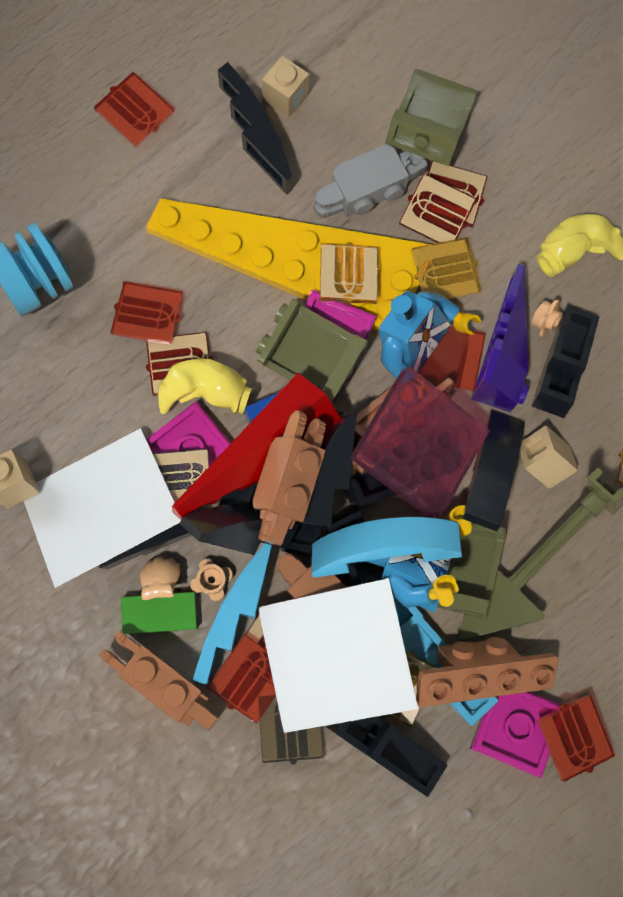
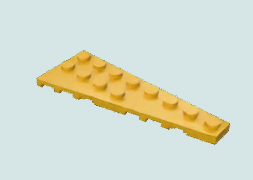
(281, 249)

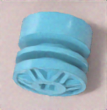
(31, 268)

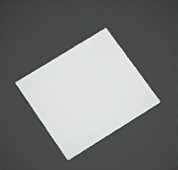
(100, 507)
(337, 656)

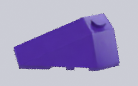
(505, 362)

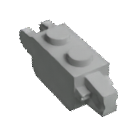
(367, 181)

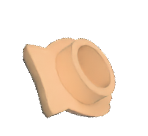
(159, 577)

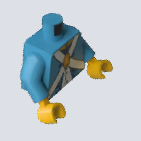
(417, 327)
(423, 582)

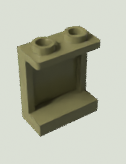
(431, 117)
(311, 347)
(476, 570)

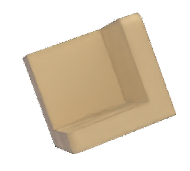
(547, 457)

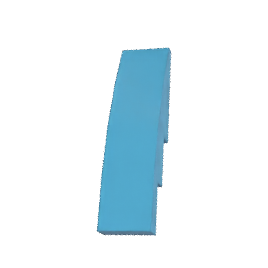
(240, 601)

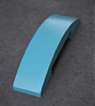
(385, 539)
(424, 641)

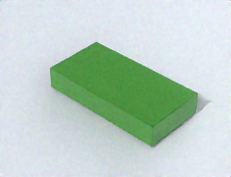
(159, 614)

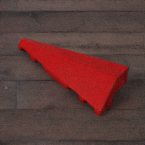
(244, 458)

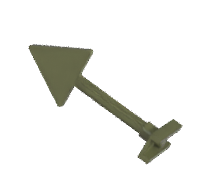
(509, 604)

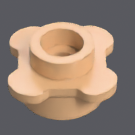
(547, 317)
(207, 570)

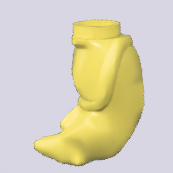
(576, 236)
(206, 379)

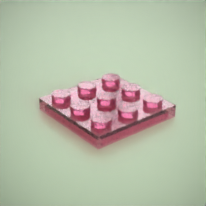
(420, 444)

